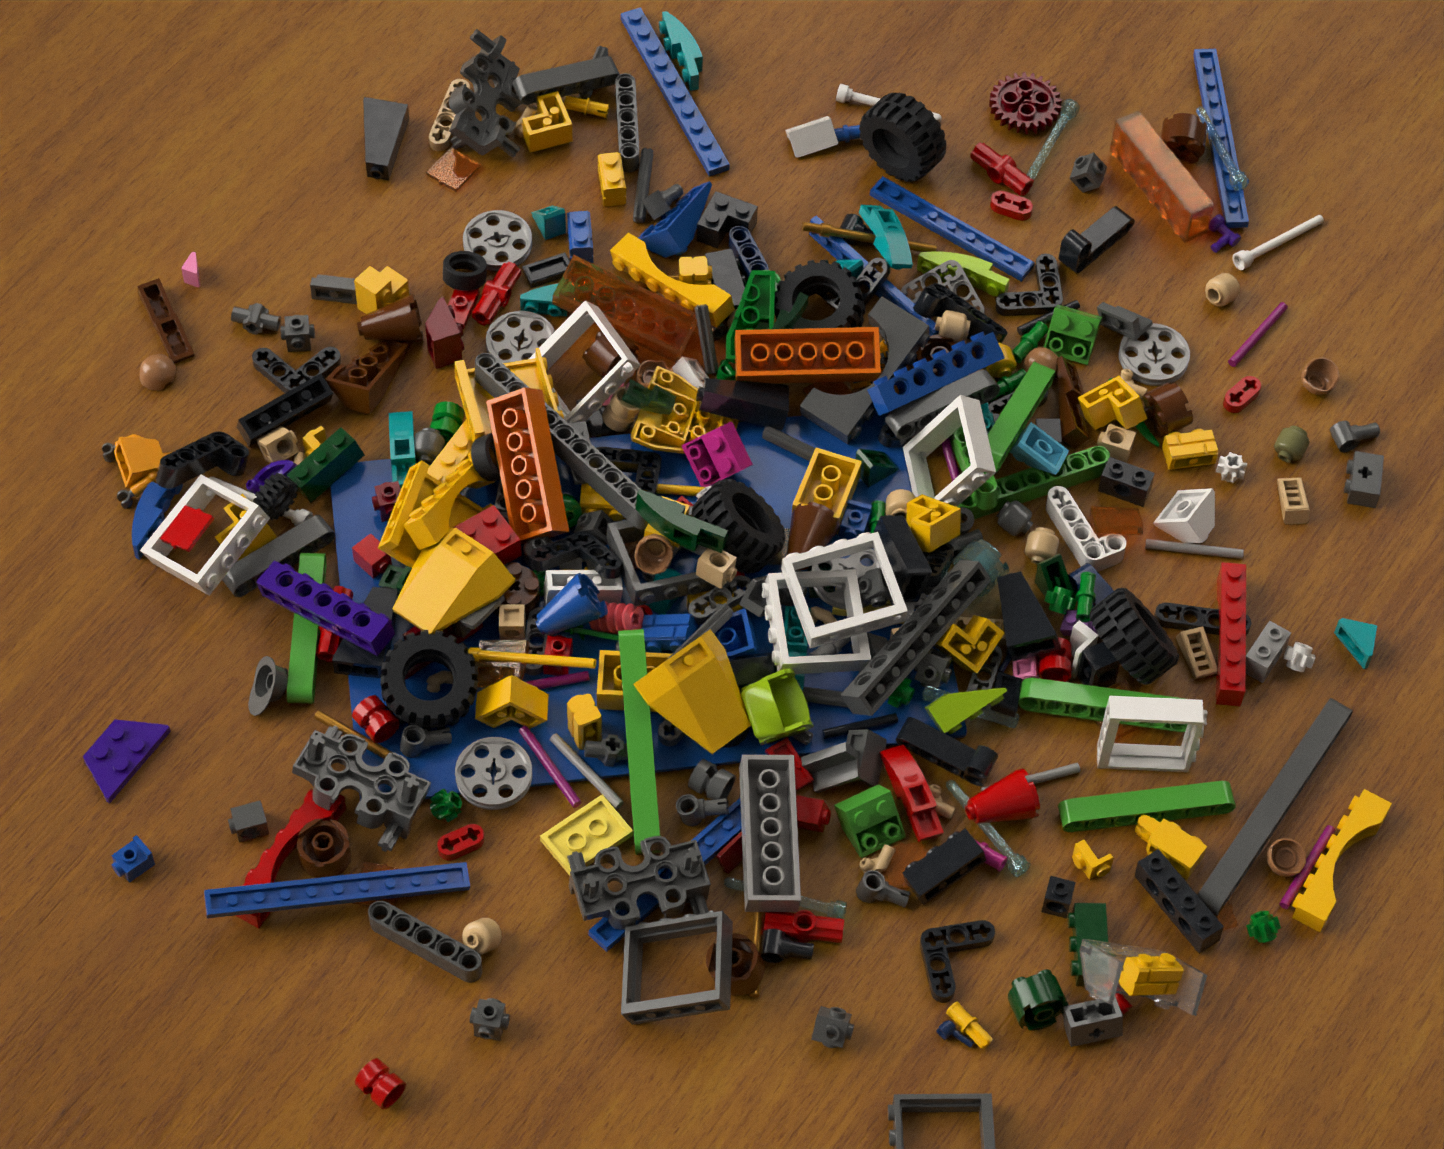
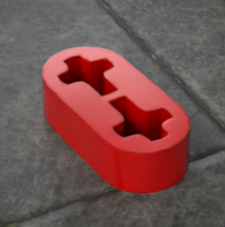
(1011, 205)
(1245, 398)
(461, 842)

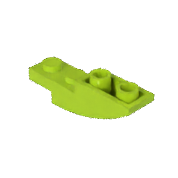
(976, 269)

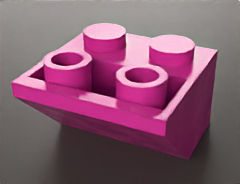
(717, 455)

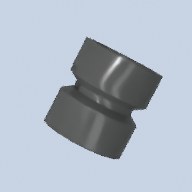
(711, 781)

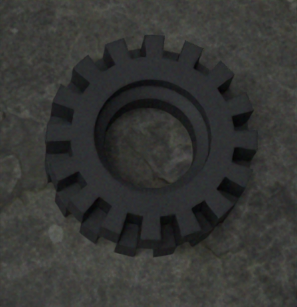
(276, 495)

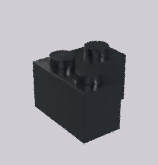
(723, 215)

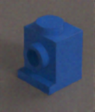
(855, 519)
(132, 859)

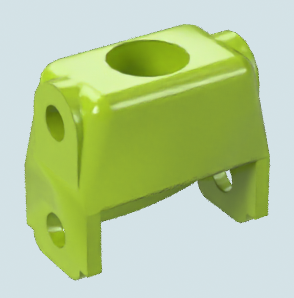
(776, 707)

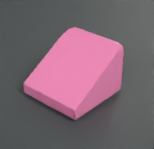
(191, 271)
(1026, 668)

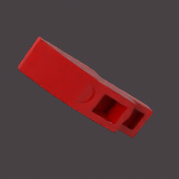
(914, 792)

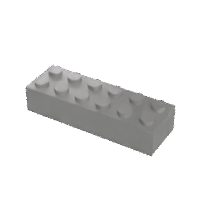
(769, 833)

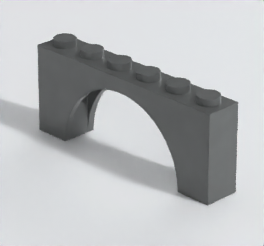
(847, 413)

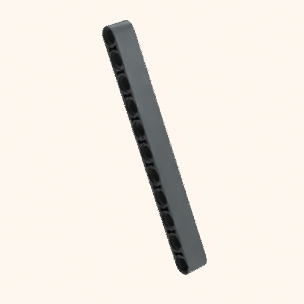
(568, 444)
(1274, 805)

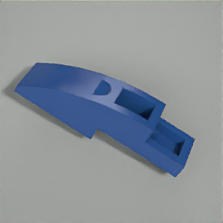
(150, 514)

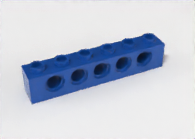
(987, 353)

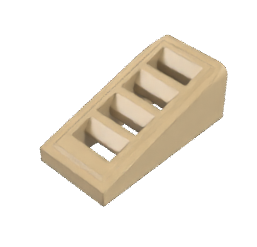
(1293, 502)
(1199, 634)

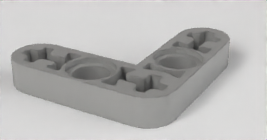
(952, 282)

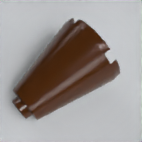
(393, 322)
(811, 527)

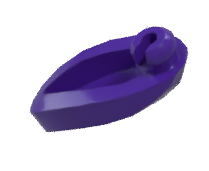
(281, 466)

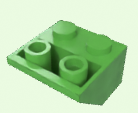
(1072, 333)
(870, 820)

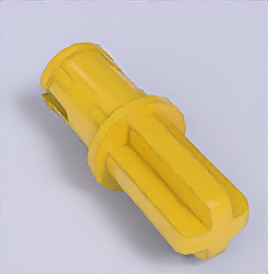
(586, 106)
(969, 1025)

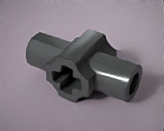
(255, 318)
(608, 750)

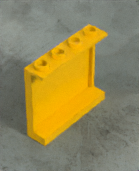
(474, 396)
(416, 488)

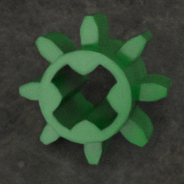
(1060, 600)
(902, 694)
(446, 805)
(1263, 926)

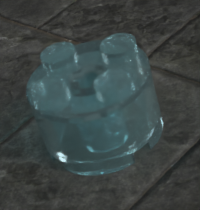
(988, 557)

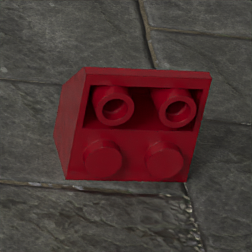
(444, 335)

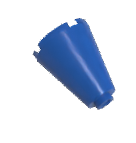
(572, 607)

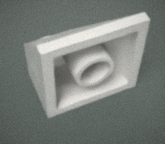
(1189, 515)

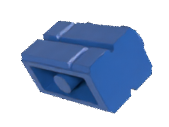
(580, 235)
(667, 631)

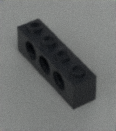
(285, 409)
(1178, 901)

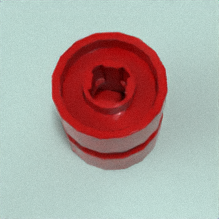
(1057, 664)
(375, 719)
(382, 1086)

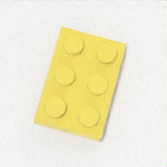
(587, 831)

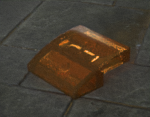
(491, 671)

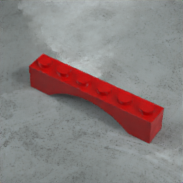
(1232, 634)
(285, 843)

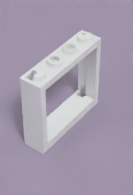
(565, 337)
(961, 412)
(227, 553)
(854, 625)
(820, 663)
(1150, 710)

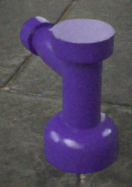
(1228, 237)

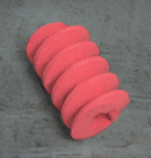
(619, 618)

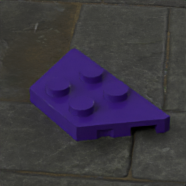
(122, 752)

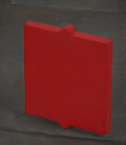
(187, 528)

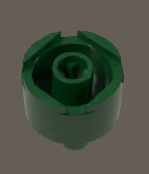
(1037, 1000)

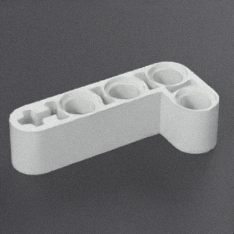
(1061, 507)

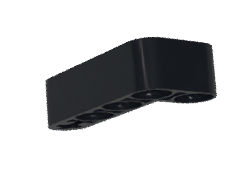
(1082, 249)
(937, 299)
(201, 456)
(947, 752)

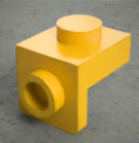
(313, 440)
(1087, 861)

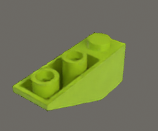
(954, 708)

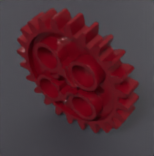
(1025, 103)

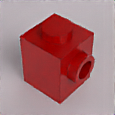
(369, 557)
(558, 646)
(812, 813)

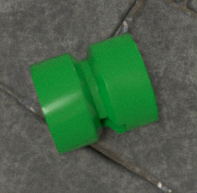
(447, 419)

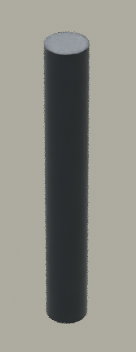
(1046, 318)
(860, 725)

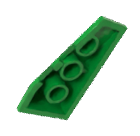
(754, 309)

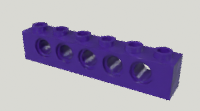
(326, 607)

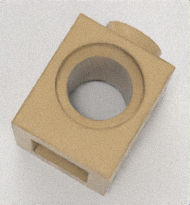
(1121, 436)
(269, 442)
(716, 567)
(512, 621)

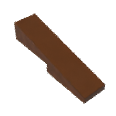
(165, 320)
(1071, 419)

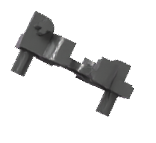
(463, 102)
(393, 808)
(688, 883)

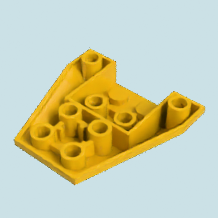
(684, 423)
(451, 582)
(698, 693)

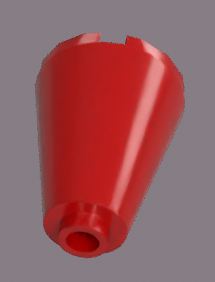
(1005, 800)

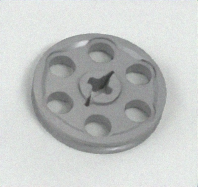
(501, 231)
(513, 335)
(1163, 352)
(836, 598)
(503, 778)

